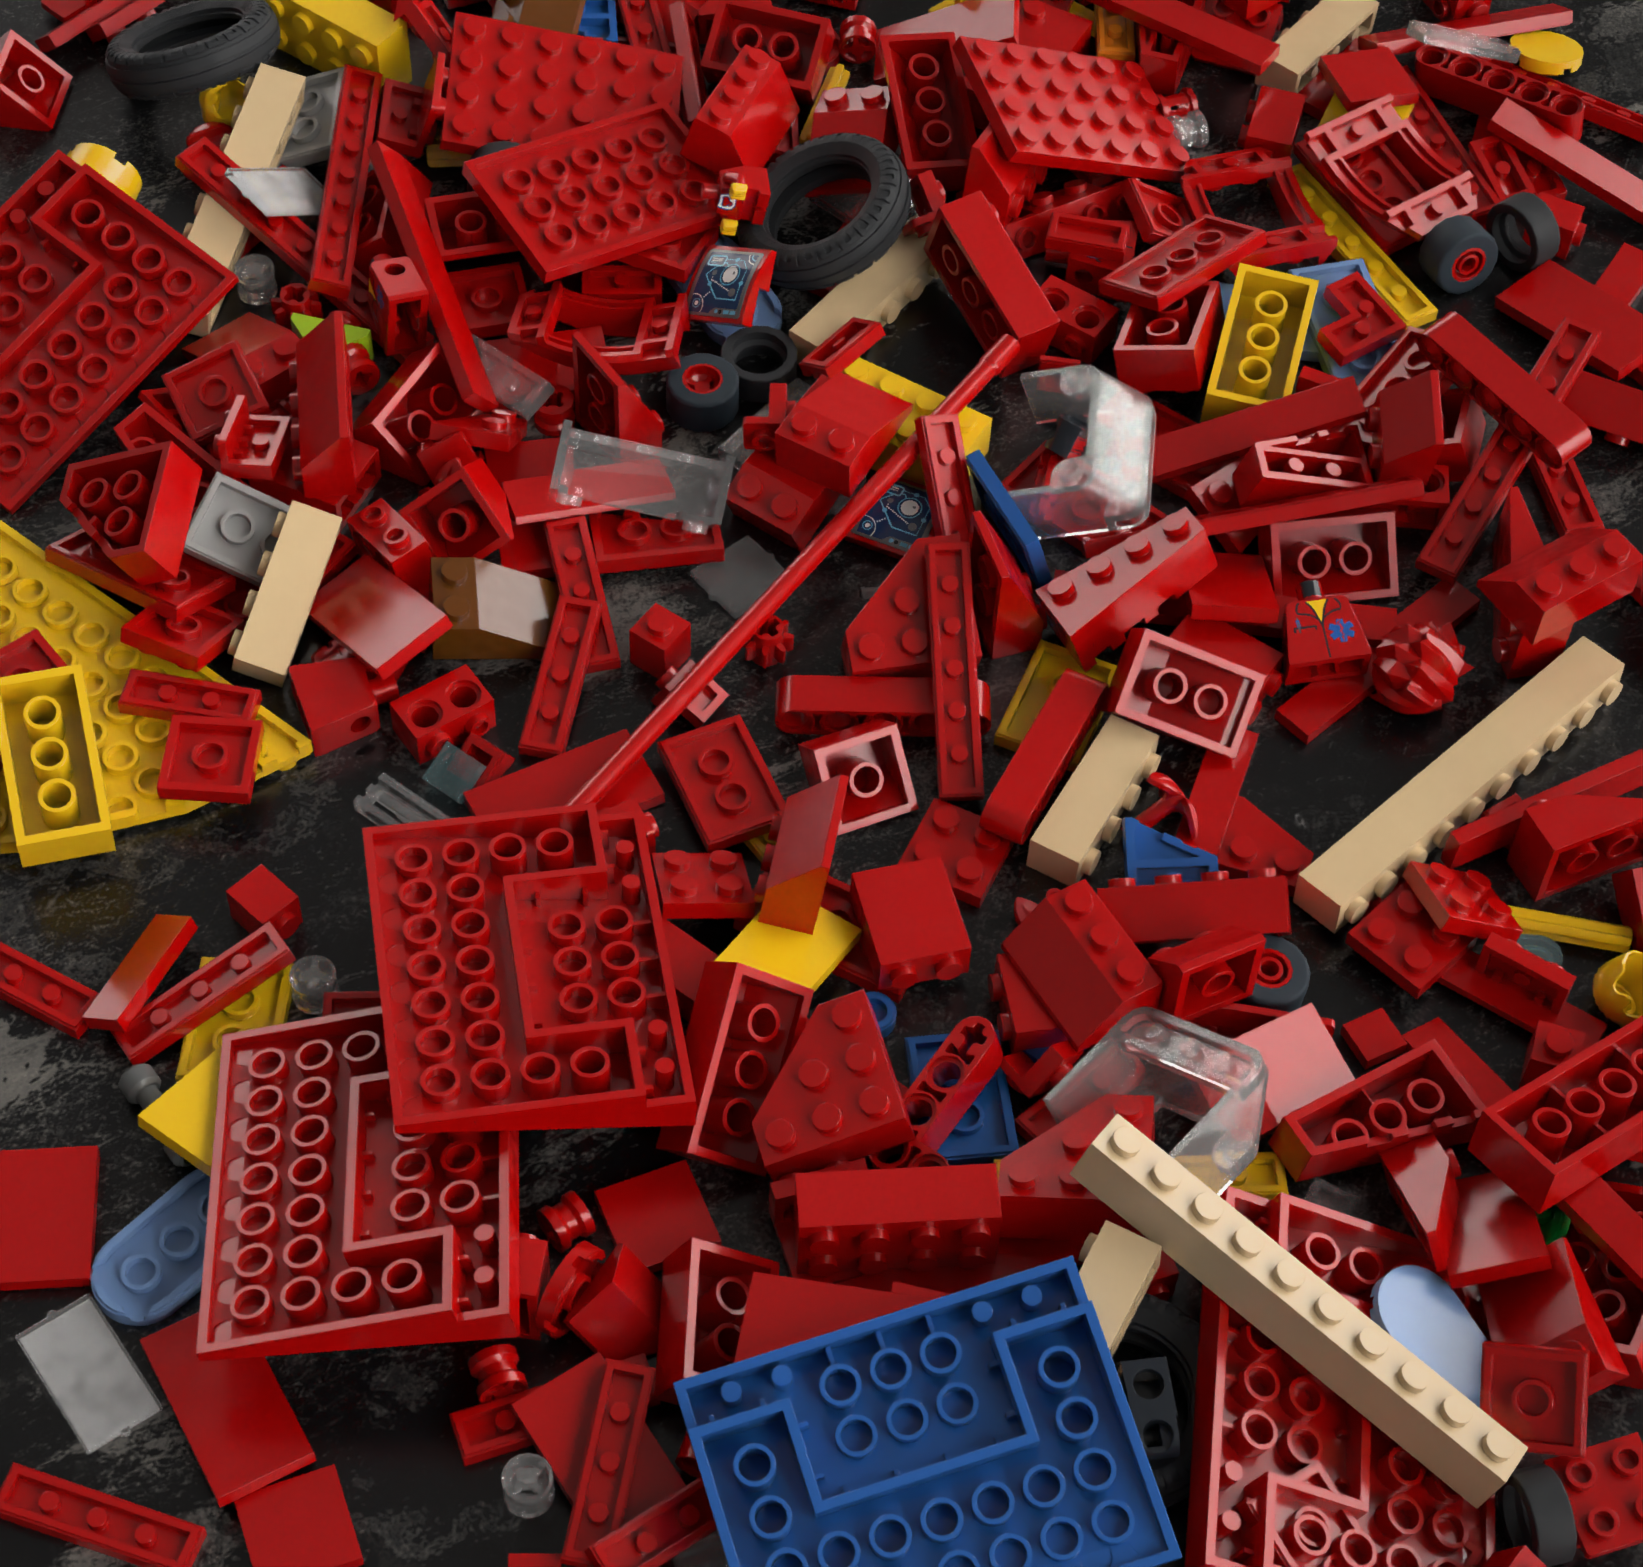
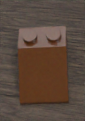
(491, 610)

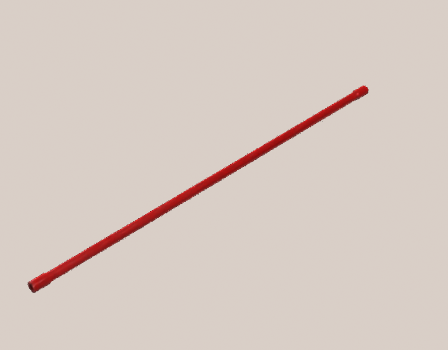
(611, 771)

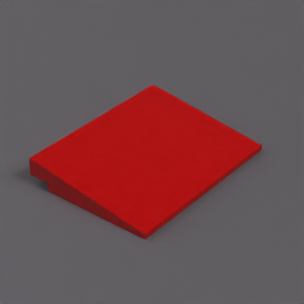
(86, 312)
(525, 974)
(336, 1224)
(1270, 1417)

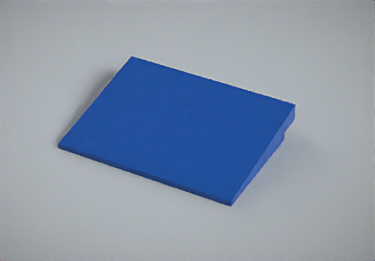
(934, 1440)

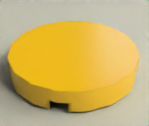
(1547, 52)

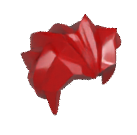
(1418, 668)

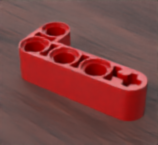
(967, 1054)

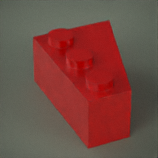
(1162, 56)
(1301, 466)

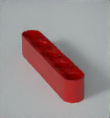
(1485, 86)
(1504, 390)
(839, 702)
(1043, 756)

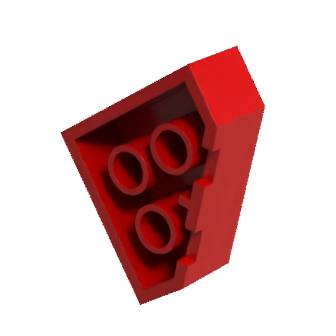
(136, 507)
(893, 627)
(832, 1094)
(1035, 1182)

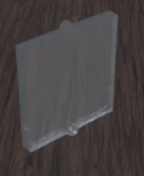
(739, 578)

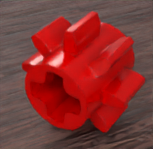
(296, 299)
(770, 643)

